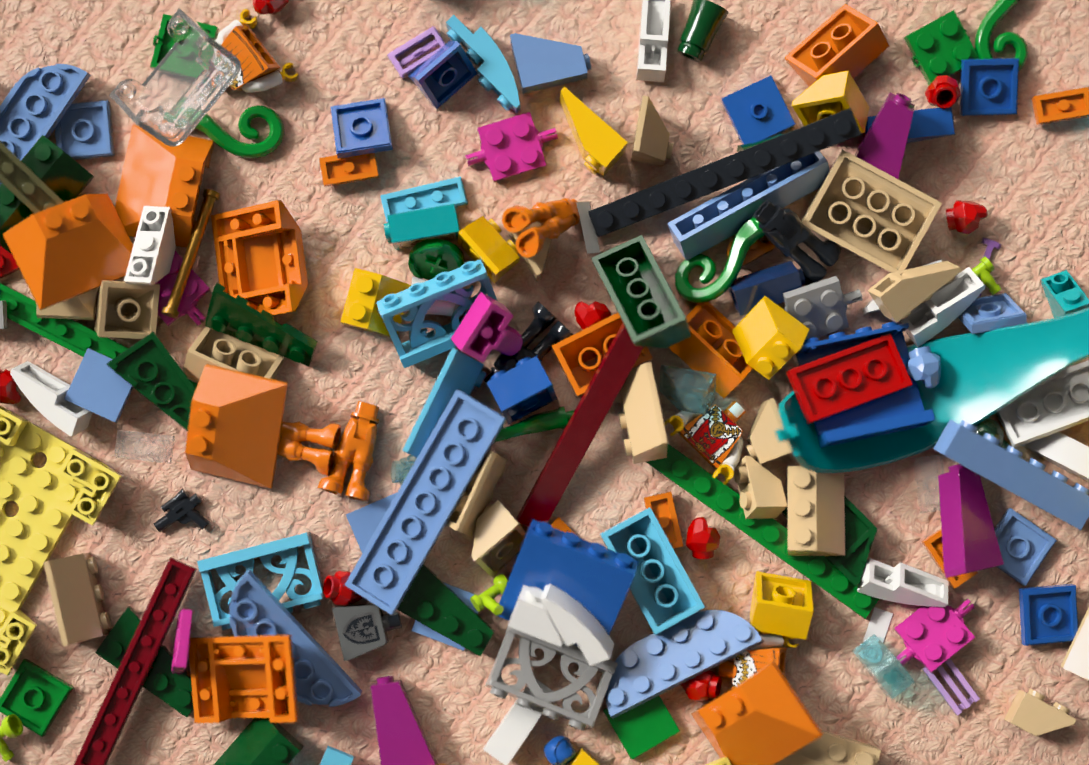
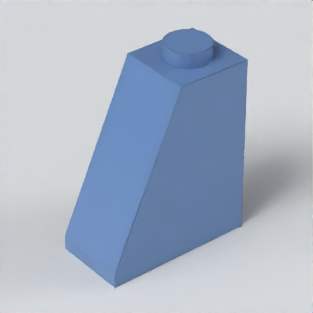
(547, 62)

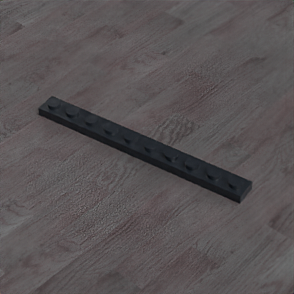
(725, 172)

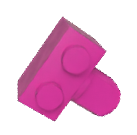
(486, 329)

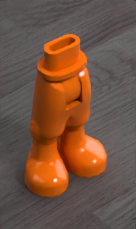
(554, 218)
(295, 433)
(356, 449)

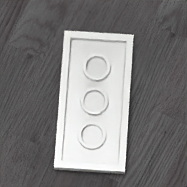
(1048, 407)

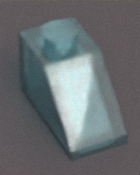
(688, 388)

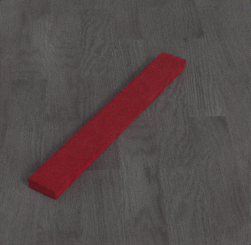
(581, 429)
(136, 663)

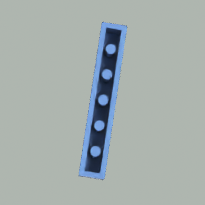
(727, 212)
(1013, 473)

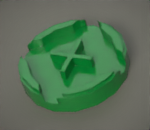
(434, 257)

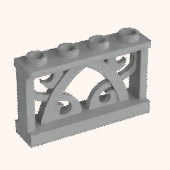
(542, 700)

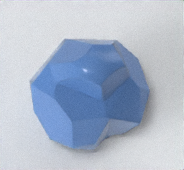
(925, 366)

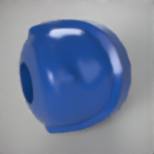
(559, 751)

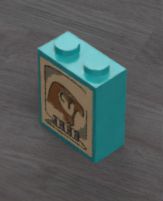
(414, 226)

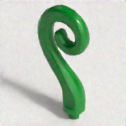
(990, 21)
(244, 150)
(744, 239)
(537, 423)

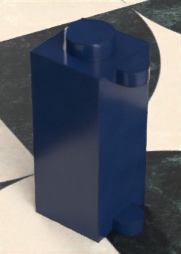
(769, 282)

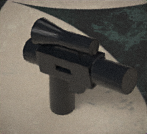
(182, 510)

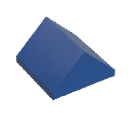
(444, 73)

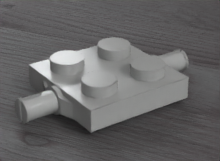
(821, 306)

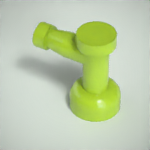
(983, 271)
(487, 597)
(10, 727)

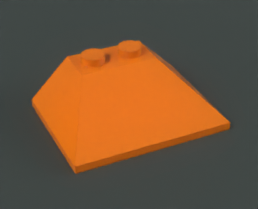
(162, 178)
(70, 248)
(261, 256)
(236, 425)
(243, 678)
(758, 720)

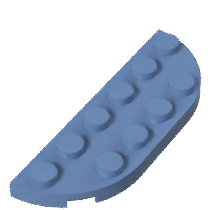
(38, 105)
(677, 656)
(317, 676)

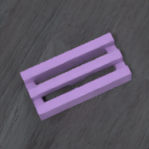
(410, 44)
(965, 703)

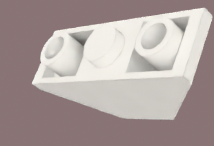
(152, 247)

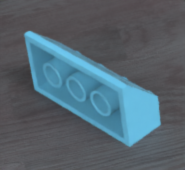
(457, 373)
(660, 580)

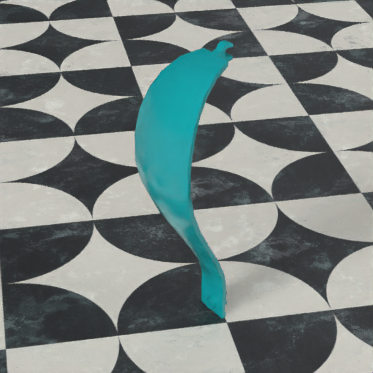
(976, 381)

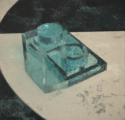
(883, 666)

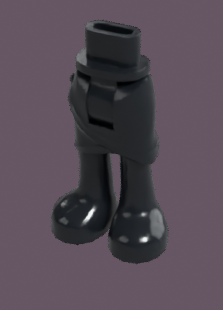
(787, 231)
(542, 319)

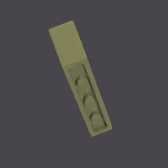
(25, 183)

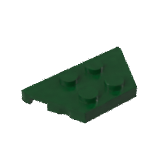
(858, 542)

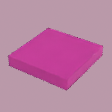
(181, 641)

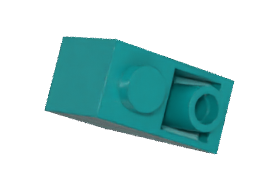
(1064, 294)

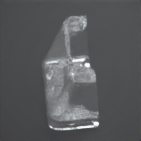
(181, 85)

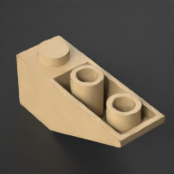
(906, 289)

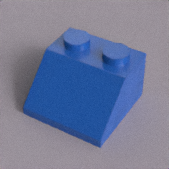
(522, 389)

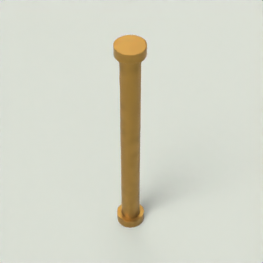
(190, 254)

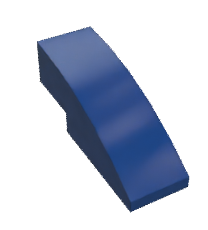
(927, 124)

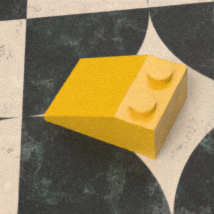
(595, 139)

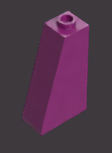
(888, 135)
(966, 523)
(397, 726)

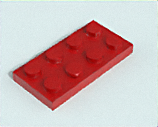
(849, 378)

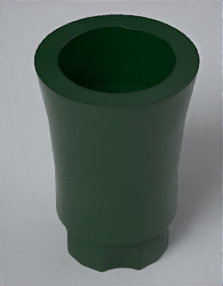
(701, 29)

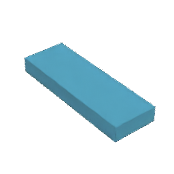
(425, 196)

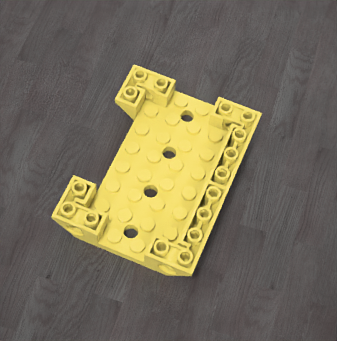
(47, 500)

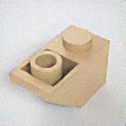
(759, 490)
(1036, 716)

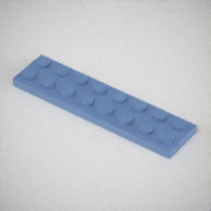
(425, 501)

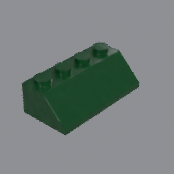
(52, 167)
(641, 295)
(261, 744)

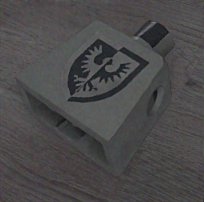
(363, 628)

